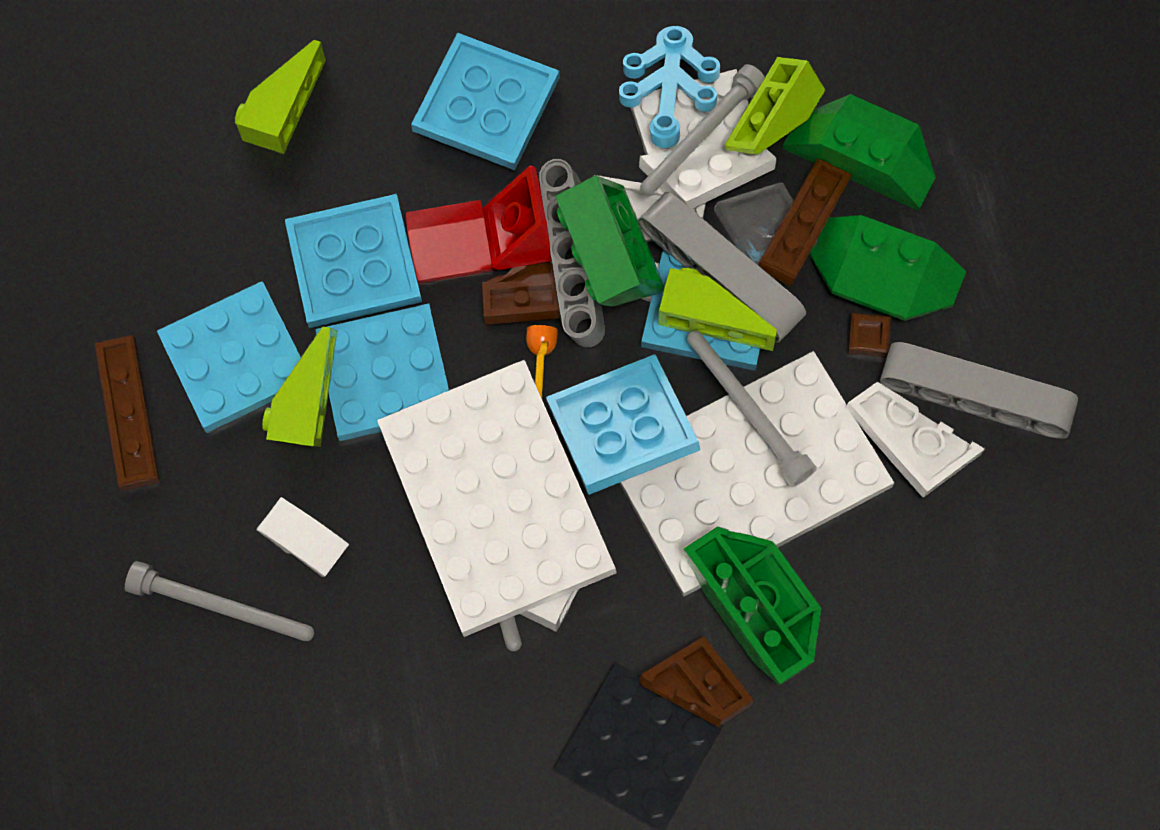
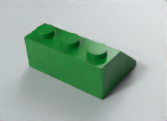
(608, 242)

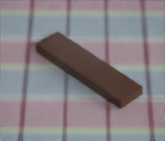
(804, 222)
(127, 413)

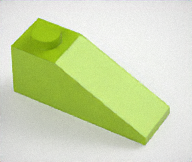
(279, 100)
(778, 106)
(703, 305)
(301, 402)

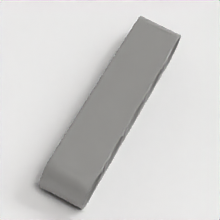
(703, 248)
(568, 272)
(979, 390)

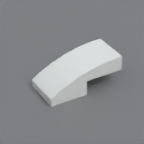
(302, 537)

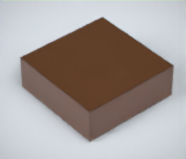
(869, 335)

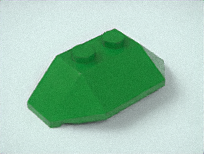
(871, 145)
(886, 267)
(758, 599)

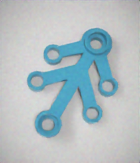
(674, 45)

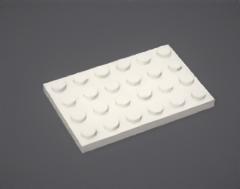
(738, 476)
(495, 498)

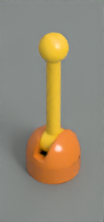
(541, 342)

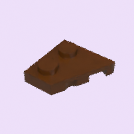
(521, 295)
(699, 683)

